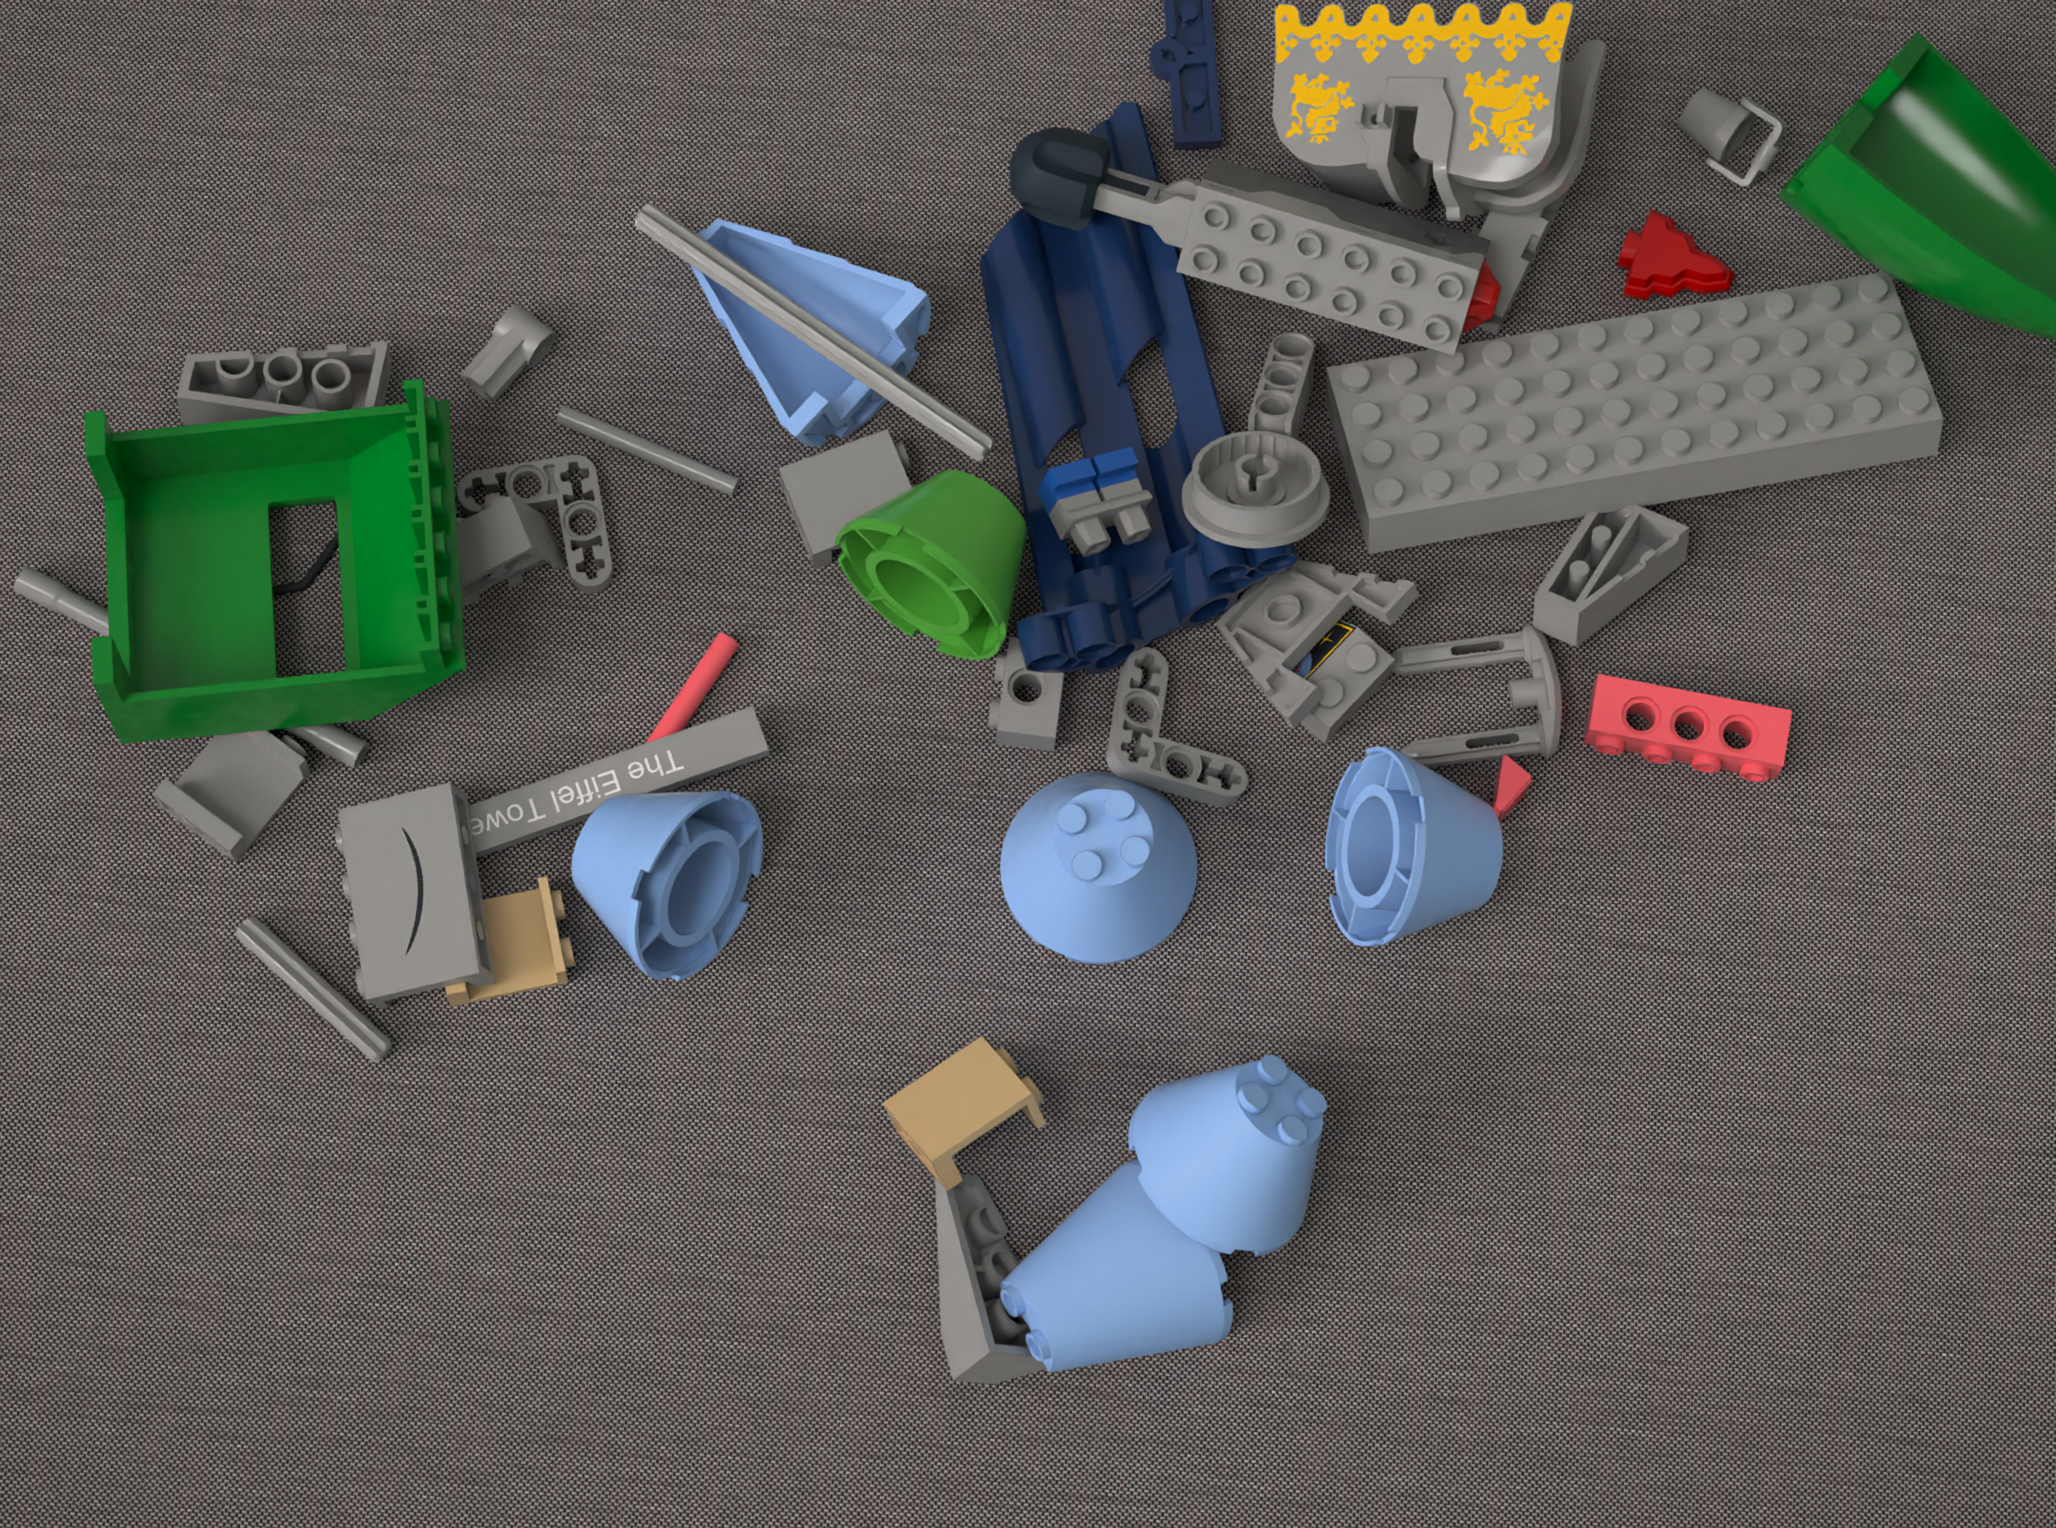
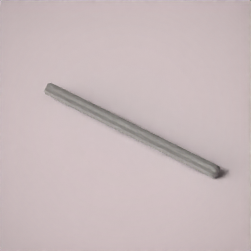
(815, 332)

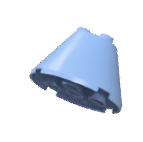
(1098, 868)
(1231, 1153)

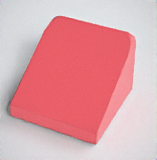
(1510, 786)

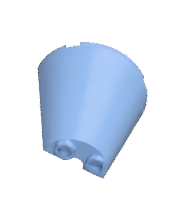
(1117, 1283)

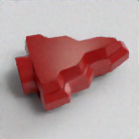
(1668, 262)

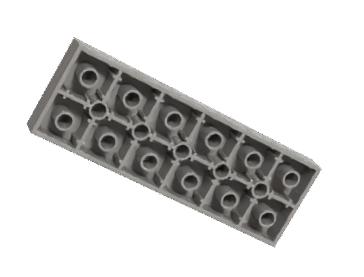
(1631, 411)

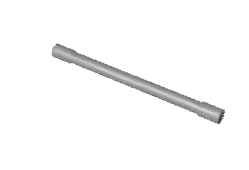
(57, 597)

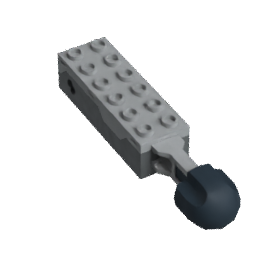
(1275, 239)

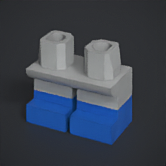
(1095, 495)

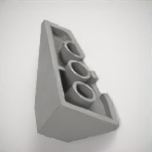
(973, 1259)

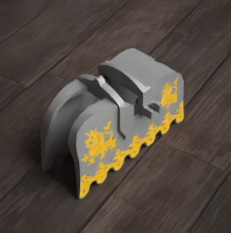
(1475, 101)

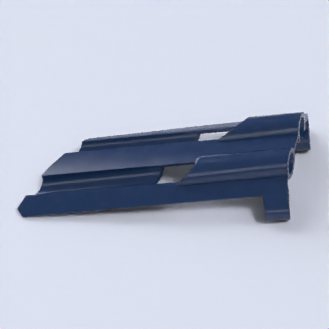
(1065, 330)

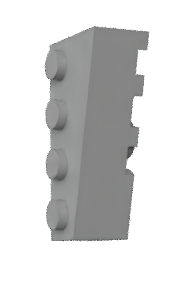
(1512, 251)
(282, 383)

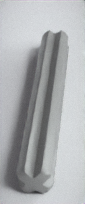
(314, 989)

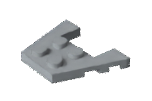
(1290, 613)

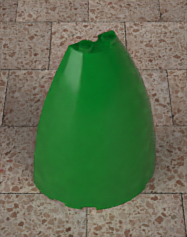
(1938, 193)

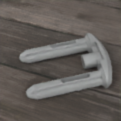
(1539, 690)

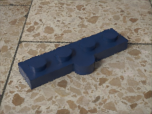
(1190, 66)

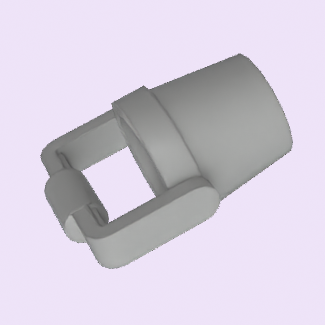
(1723, 126)

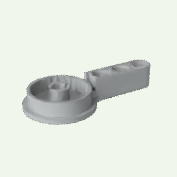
(1287, 476)

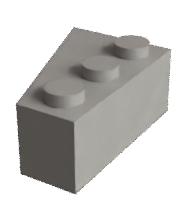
(502, 545)
(1606, 569)

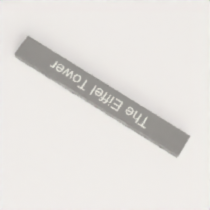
(639, 770)

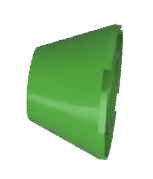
(940, 562)

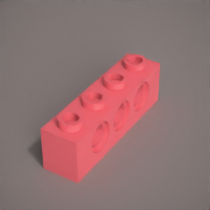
(1760, 725)

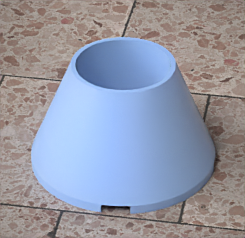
(1407, 849)
(669, 874)

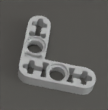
(551, 495)
(1154, 751)

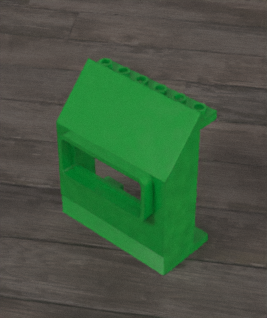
(196, 576)

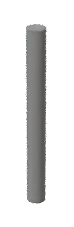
(647, 450)

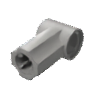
(515, 343)

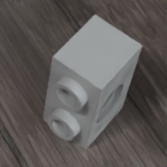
(1020, 722)

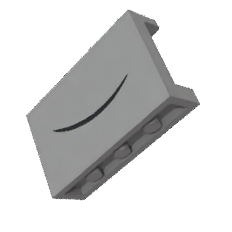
(414, 894)

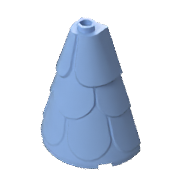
(866, 306)

